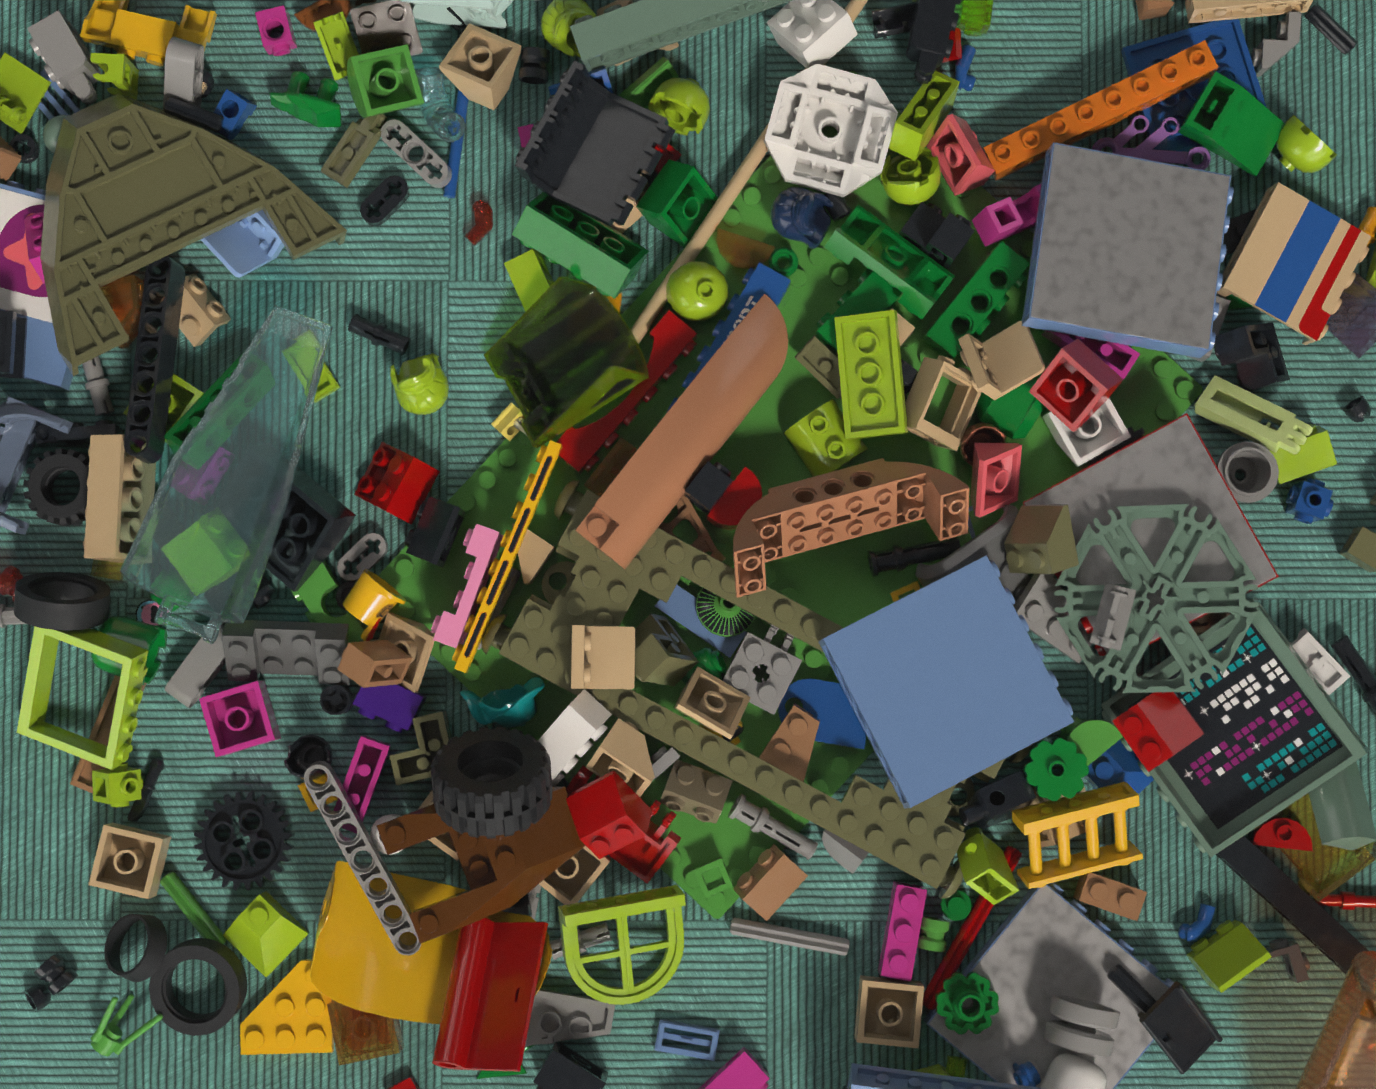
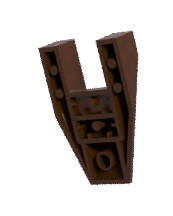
(496, 868)

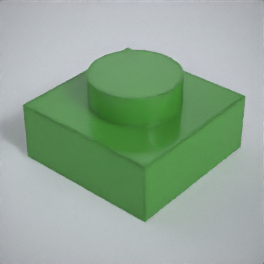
(712, 877)

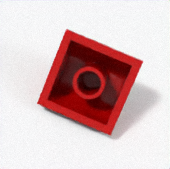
(736, 501)

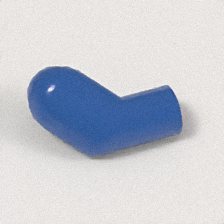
(962, 67)
(1199, 928)

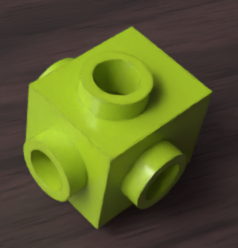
(117, 785)

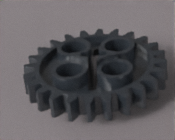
(217, 851)

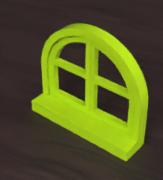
(618, 908)

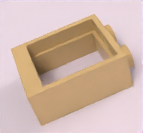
(958, 412)

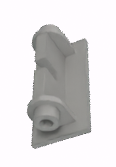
(1113, 616)

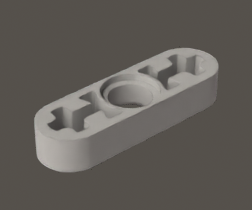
(436, 161)

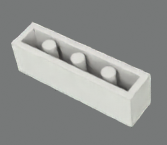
(571, 733)

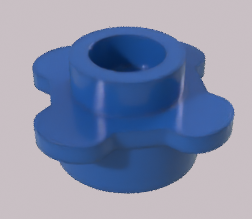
(1026, 1074)

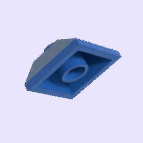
(1117, 766)

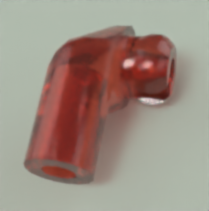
(483, 222)

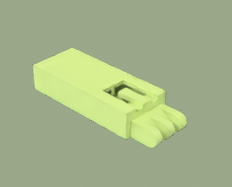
(1243, 411)

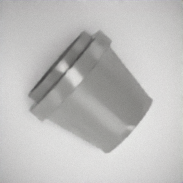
(1258, 467)

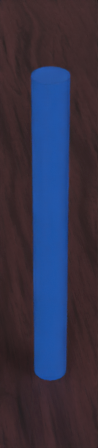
(456, 148)

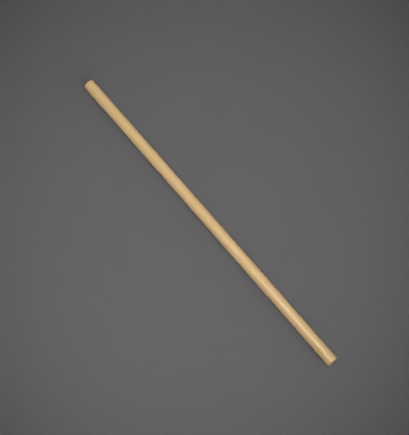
(715, 215)

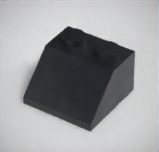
(435, 531)
(568, 1070)

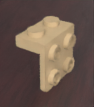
(1002, 360)

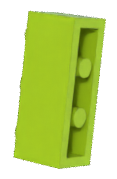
(923, 115)

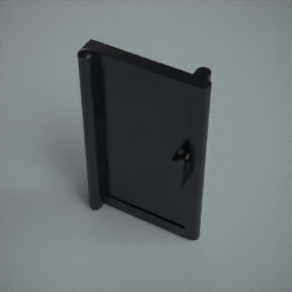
(1179, 1027)

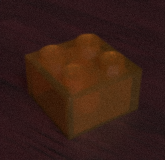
(363, 1034)

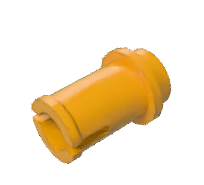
(1368, 224)

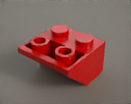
(396, 482)

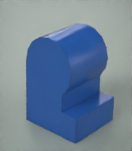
(235, 111)

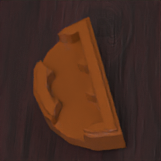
(320, 10)

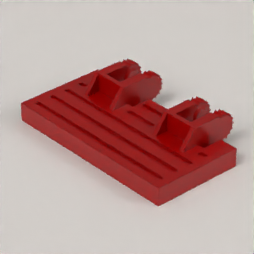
(647, 853)

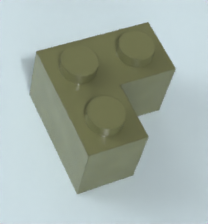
(661, 652)
(431, 733)

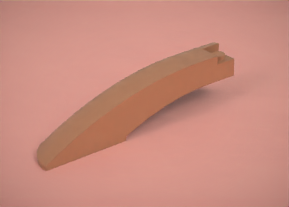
(688, 435)

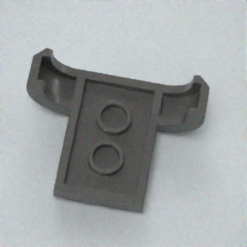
(988, 543)

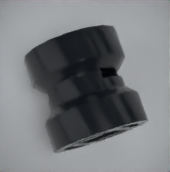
(534, 65)
(332, 698)
(55, 972)

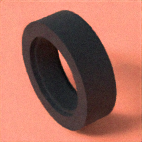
(61, 601)
(173, 1012)

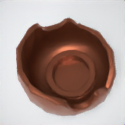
(979, 433)

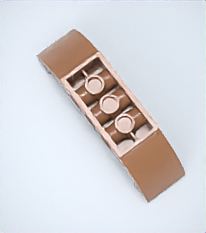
(842, 508)

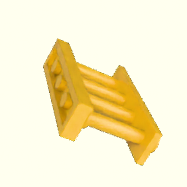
(1063, 812)

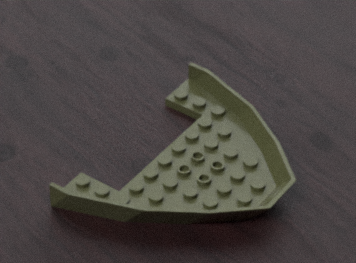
(137, 188)

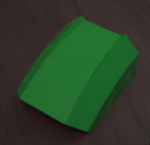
(1012, 412)

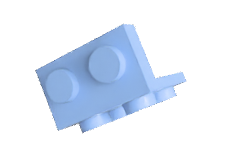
(245, 244)

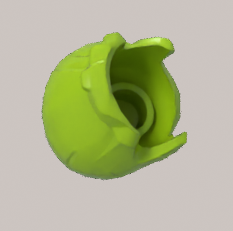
(557, 22)
(420, 385)

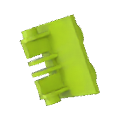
(19, 92)

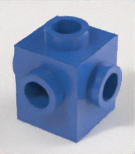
(1300, 505)

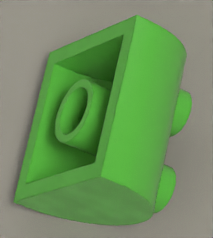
(383, 81)
(1091, 736)

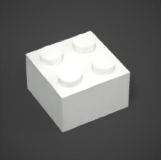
(812, 30)

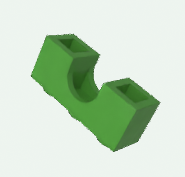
(314, 595)

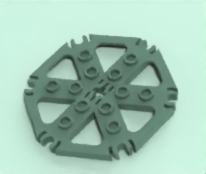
(1185, 598)

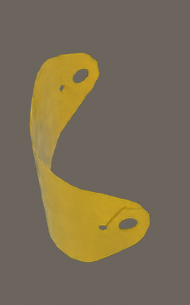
(364, 970)

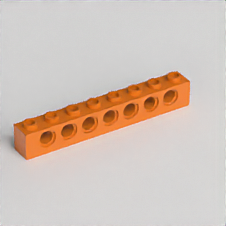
(1102, 109)

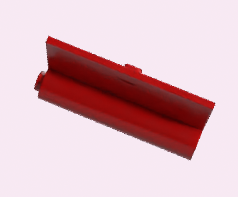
(490, 996)

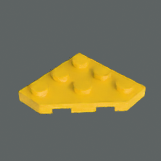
(289, 1018)

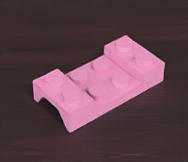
(484, 546)

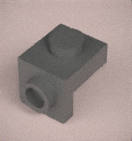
(1295, 961)

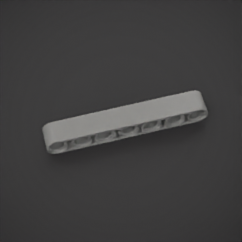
(360, 842)

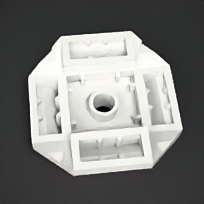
(836, 99)

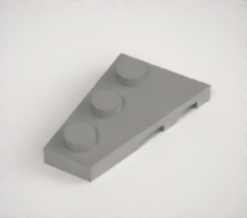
(1038, 608)
(567, 1017)

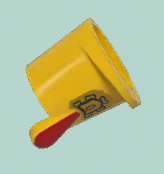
(371, 601)

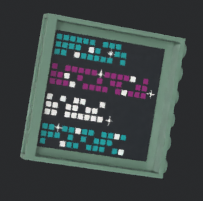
(1264, 739)

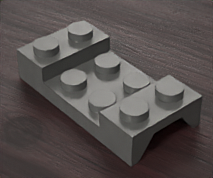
(285, 649)

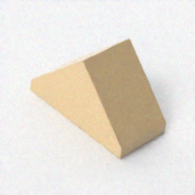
(533, 556)

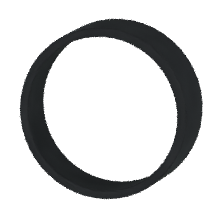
(154, 951)

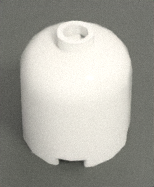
(1074, 1072)

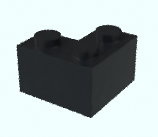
(936, 235)
(1255, 353)

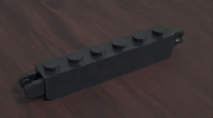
(930, 36)

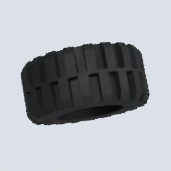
(491, 782)

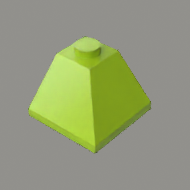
(265, 933)

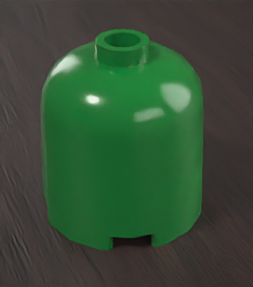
(136, 633)

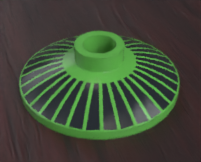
(718, 618)

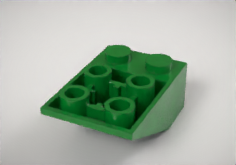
(1232, 124)

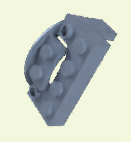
(15, 449)

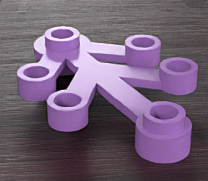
(1145, 149)

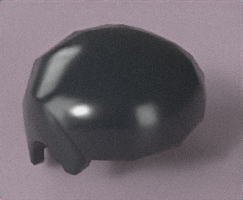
(306, 751)

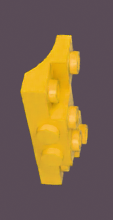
(143, 35)

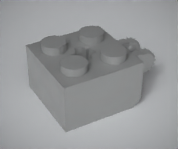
(65, 56)
(780, 667)

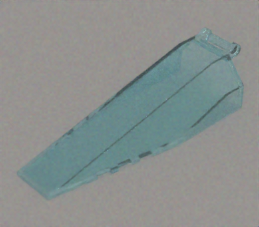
(231, 481)

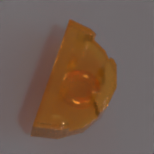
(742, 251)

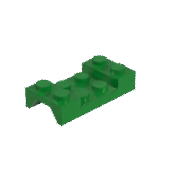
(892, 258)

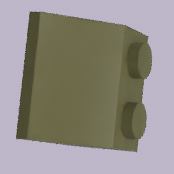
(1041, 540)

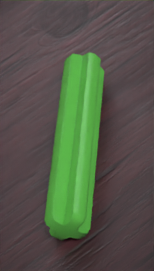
(191, 908)

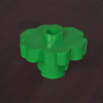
(1040, 773)
(977, 1015)

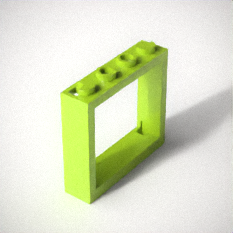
(38, 687)

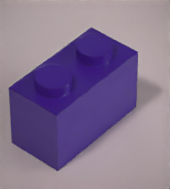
(390, 703)

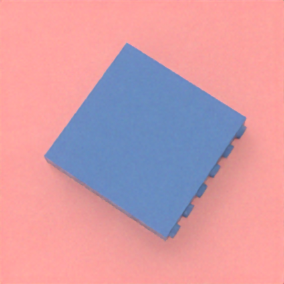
(946, 681)

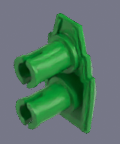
(316, 110)

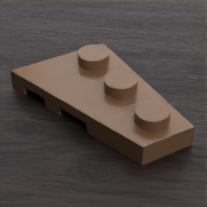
(792, 743)

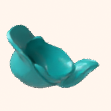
(505, 707)

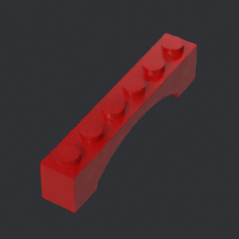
(671, 341)

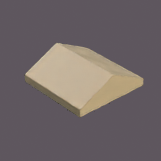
(414, 640)

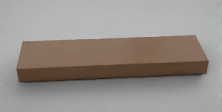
(100, 733)

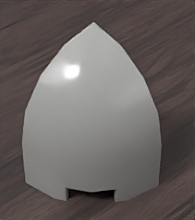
(843, 852)

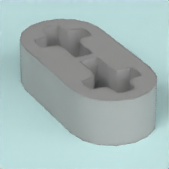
(357, 552)

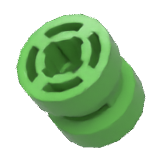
(933, 934)

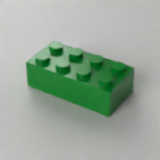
(580, 244)

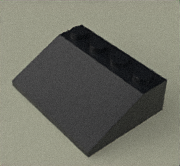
(308, 531)

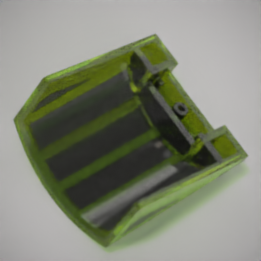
(566, 358)

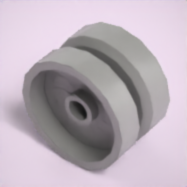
(1080, 1029)

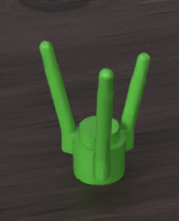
(108, 1036)

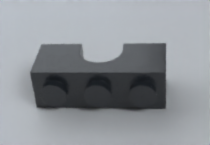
(709, 486)

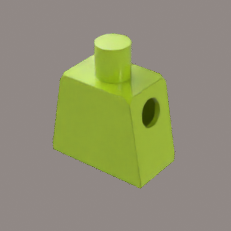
(985, 867)

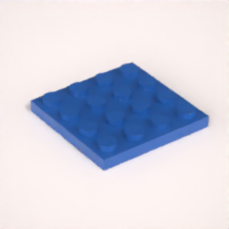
(1233, 61)

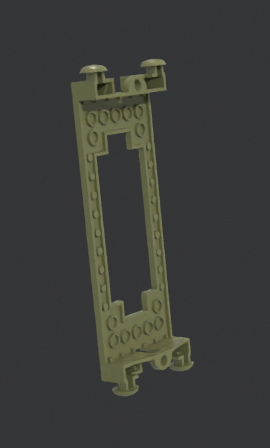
(600, 593)

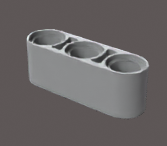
(184, 71)
(197, 671)

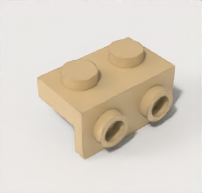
(199, 311)

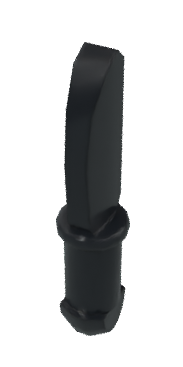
(139, 806)

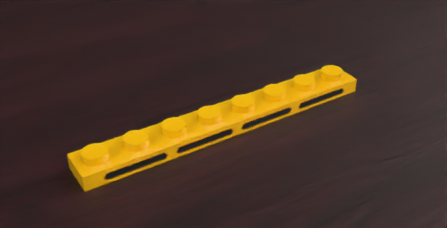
(501, 568)

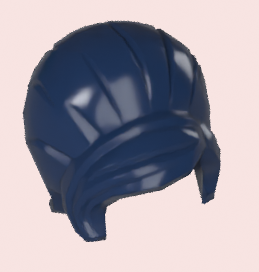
(801, 215)

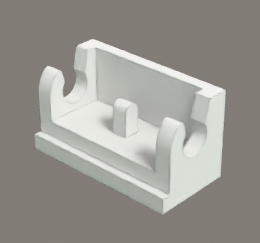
(1319, 661)

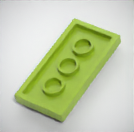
(871, 374)

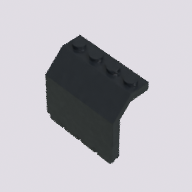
(593, 148)

